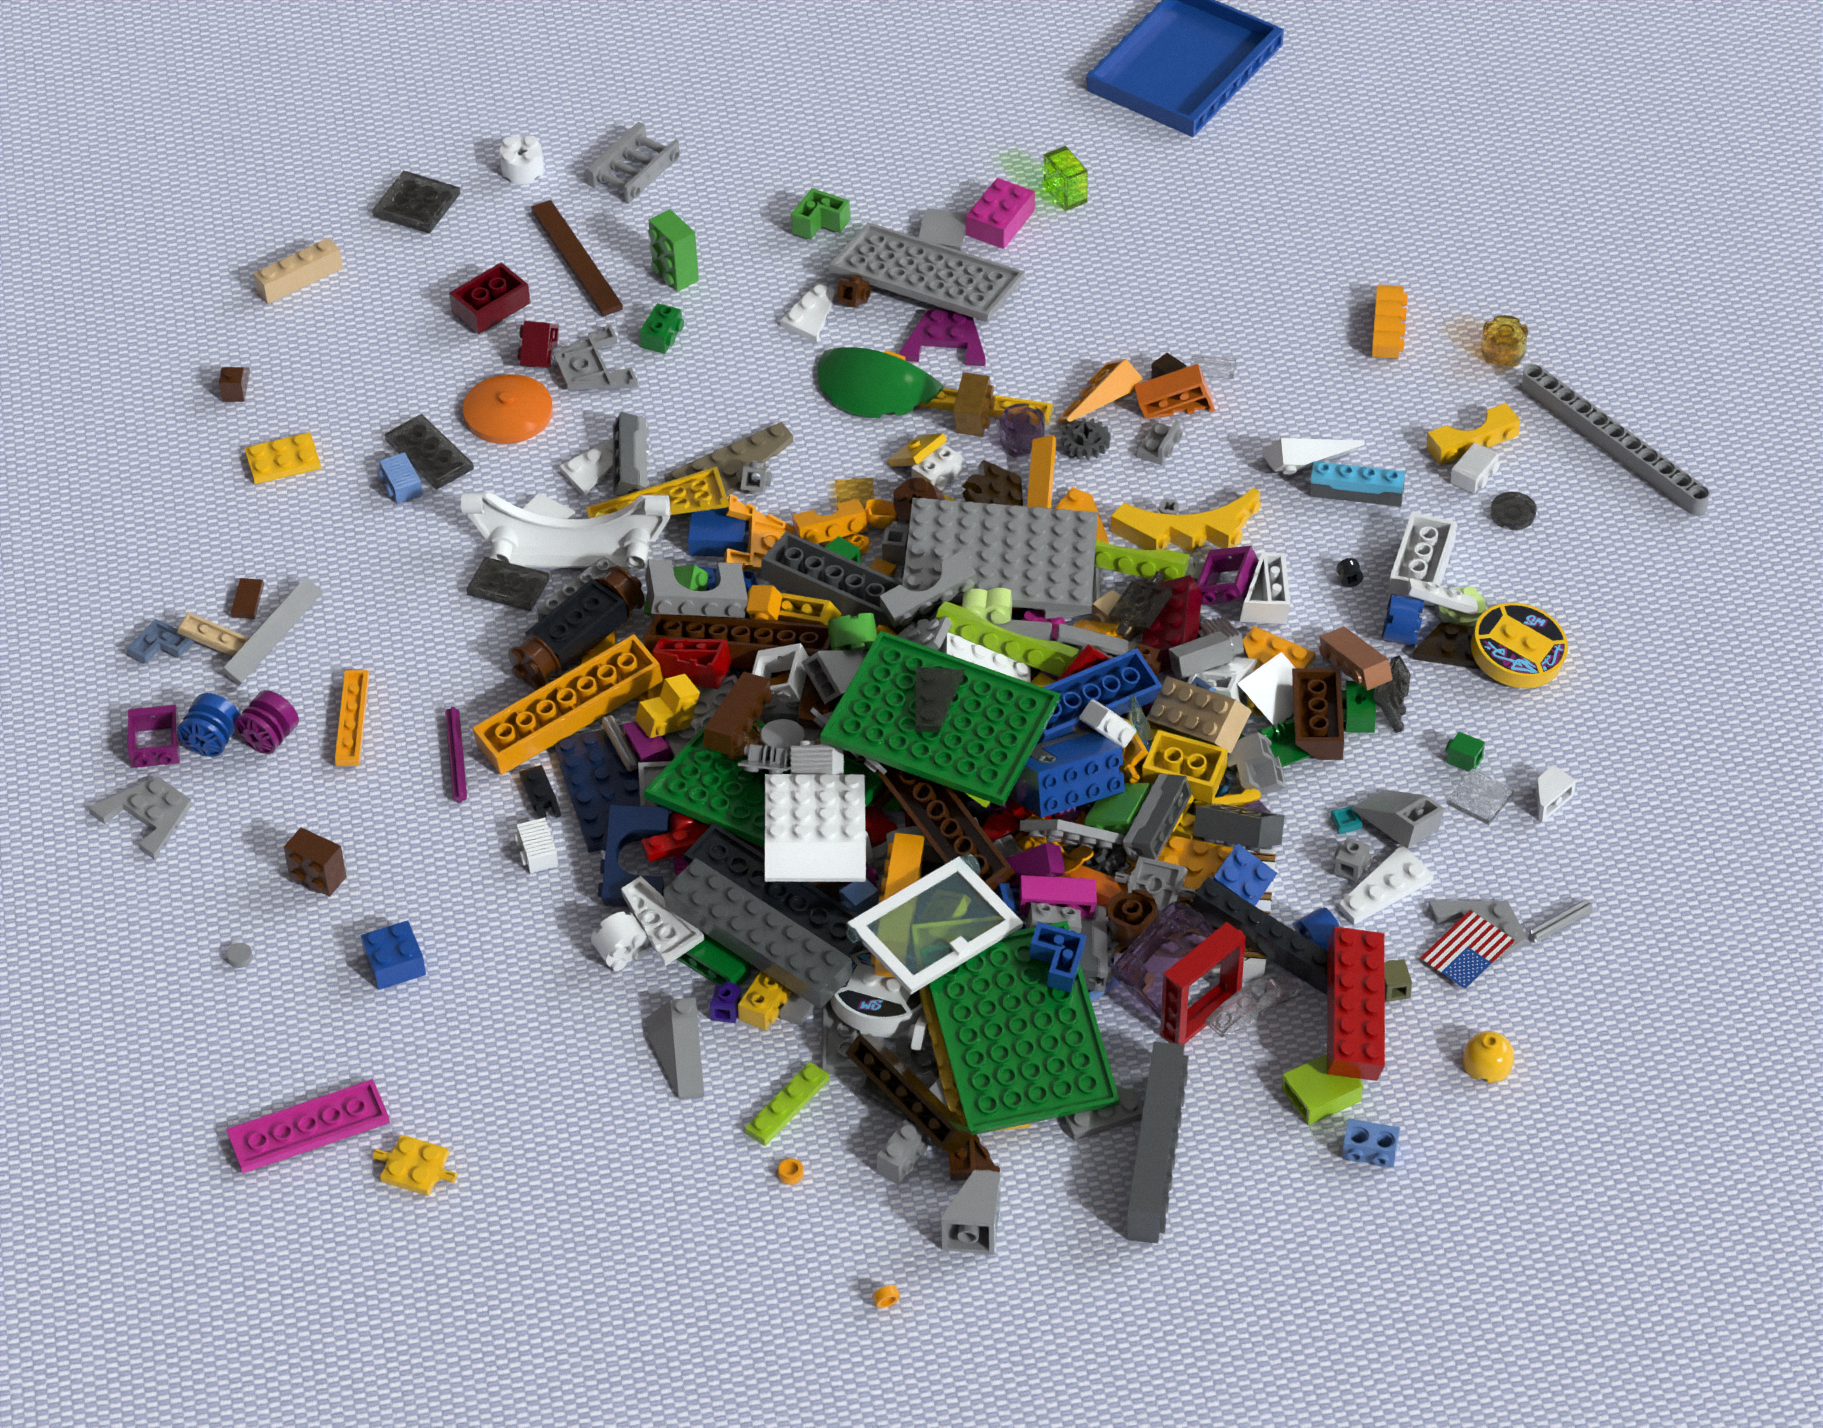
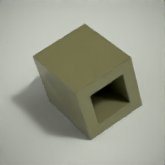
(1397, 980)

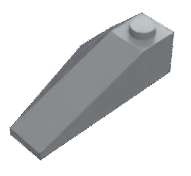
(675, 1038)

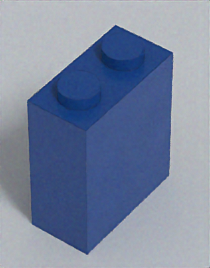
(714, 532)

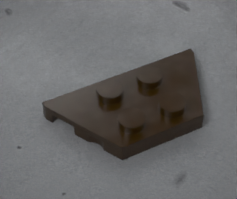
(1448, 645)

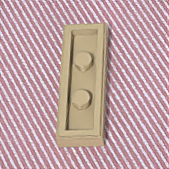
(211, 634)

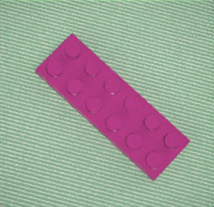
(307, 1126)

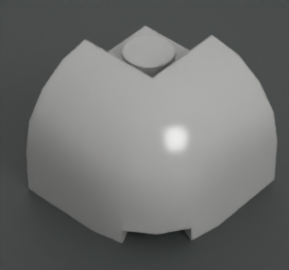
(1256, 765)

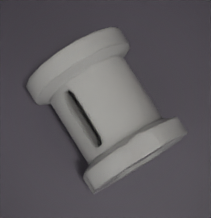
(1169, 506)

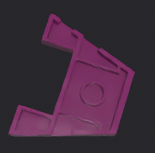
(945, 330)

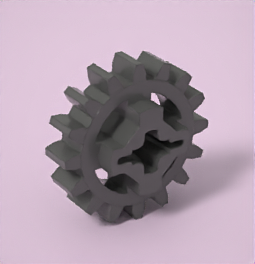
(1085, 438)
(1106, 859)

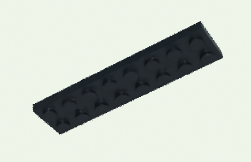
(795, 900)

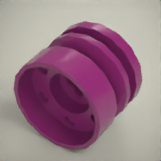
(266, 722)

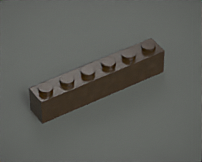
(909, 1093)

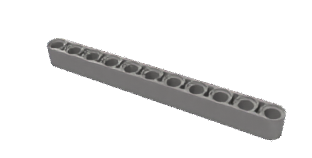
(1615, 440)

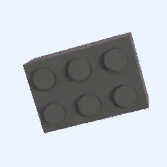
(1238, 825)

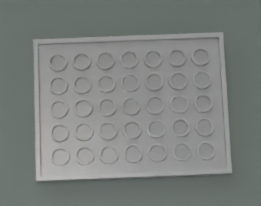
(1030, 550)

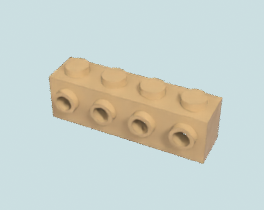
(298, 270)

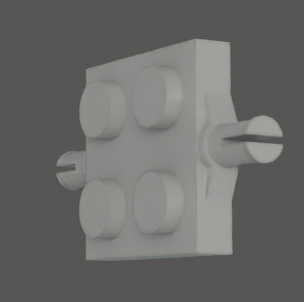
(1159, 879)

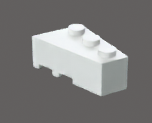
(1269, 591)

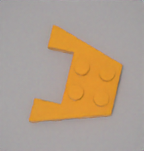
(763, 534)

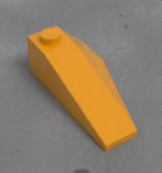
(1108, 384)

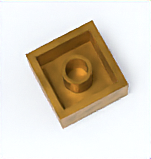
(973, 404)

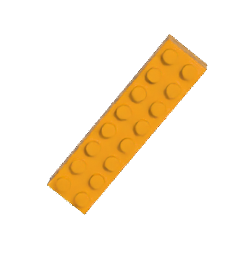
(567, 704)

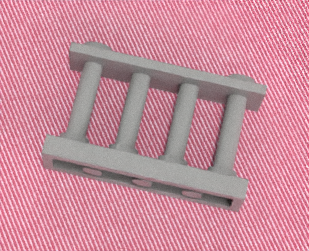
(627, 147)

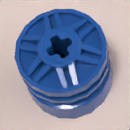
(208, 724)

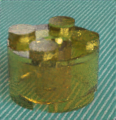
(1504, 341)

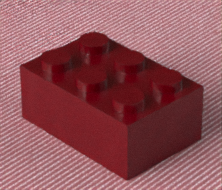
(489, 298)

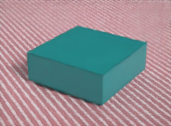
(1346, 820)

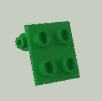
(1283, 742)

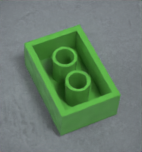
(673, 250)

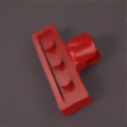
(683, 835)

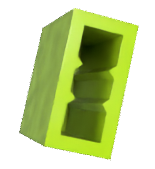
(1317, 1093)

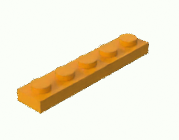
(352, 718)

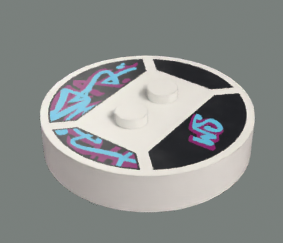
(874, 1001)

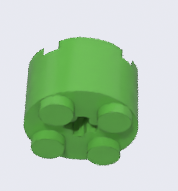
(852, 632)

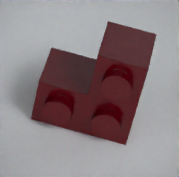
(537, 343)

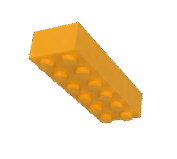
(902, 871)

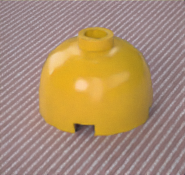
(1488, 1056)

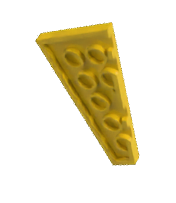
(686, 495)

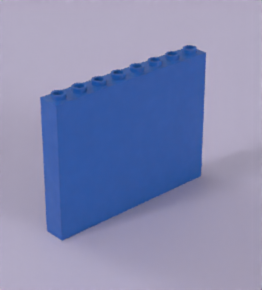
(1185, 62)

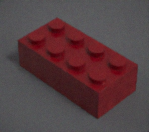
(1177, 620)

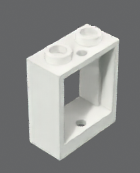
(770, 662)

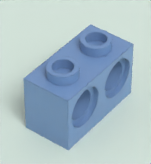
(1371, 1143)

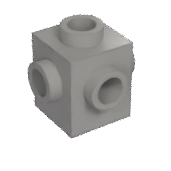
(749, 483)
(1352, 859)

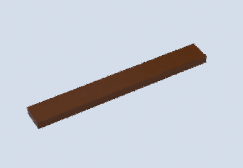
(577, 258)

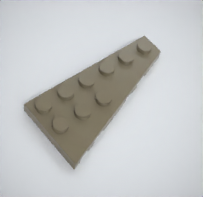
(732, 458)

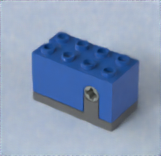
(1069, 773)

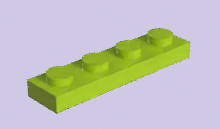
(787, 1103)

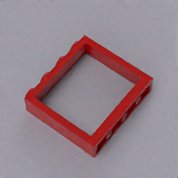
(1183, 1023)

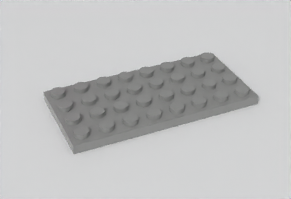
(927, 271)

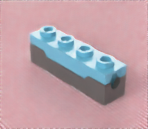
(1357, 483)

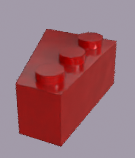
(700, 659)

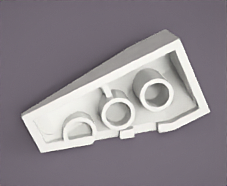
(1297, 454)

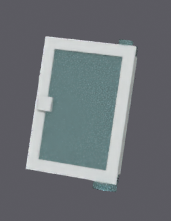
(934, 924)

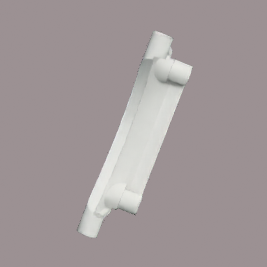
(568, 543)

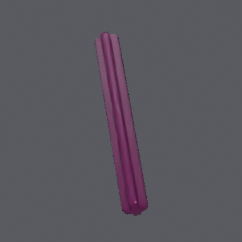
(456, 754)

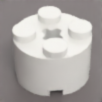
(521, 159)
(620, 940)

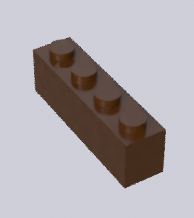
(737, 713)

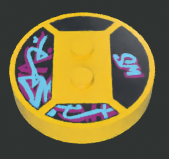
(1519, 645)

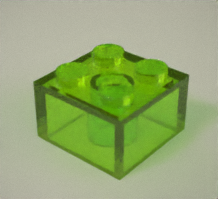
(1065, 178)

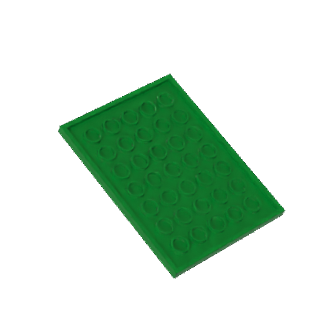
(982, 741)
(719, 791)
(1018, 1044)

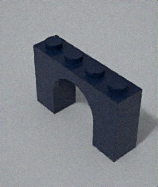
(624, 826)

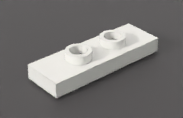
(1436, 594)

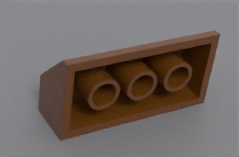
(1318, 712)

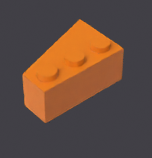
(1175, 392)

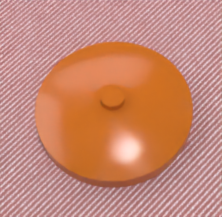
(507, 409)

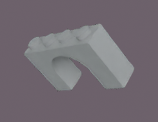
(670, 597)

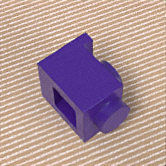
(725, 998)

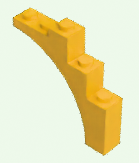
(1186, 531)

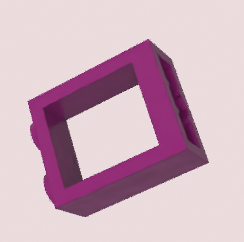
(1217, 561)
(141, 720)

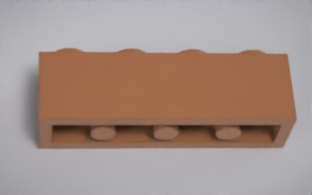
(1355, 658)

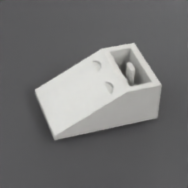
(1226, 676)

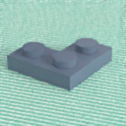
(157, 637)

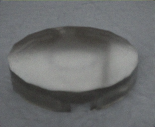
(1513, 510)

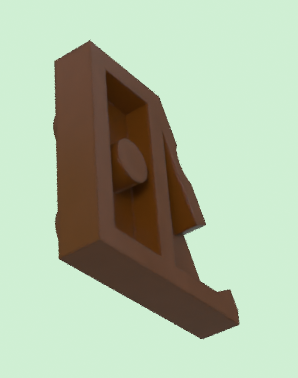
(970, 1158)

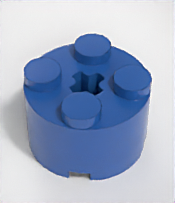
(1402, 619)
(1316, 926)

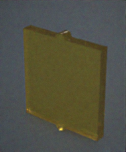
(855, 489)

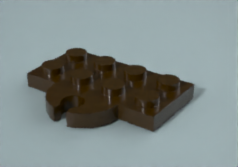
(993, 486)

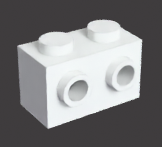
(939, 467)

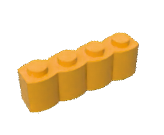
(1388, 321)

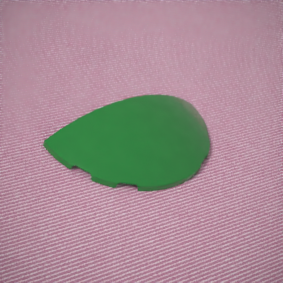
(873, 382)

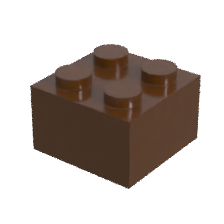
(315, 862)

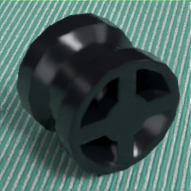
(1349, 572)

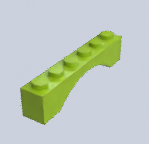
(1141, 562)
(1038, 653)

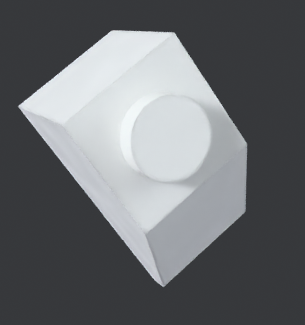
(1553, 791)

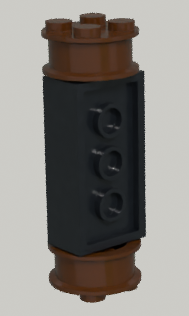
(576, 626)

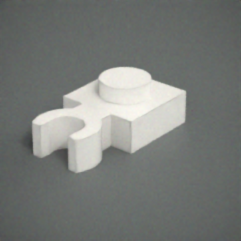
(918, 1033)

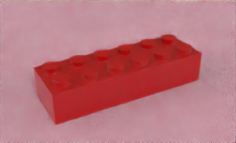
(1355, 1003)

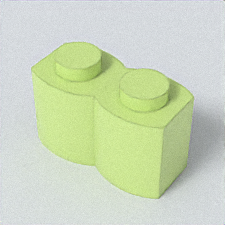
(989, 605)

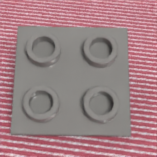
(755, 763)

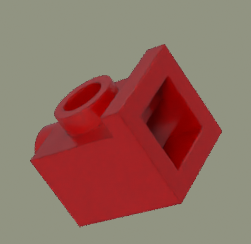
(1001, 825)

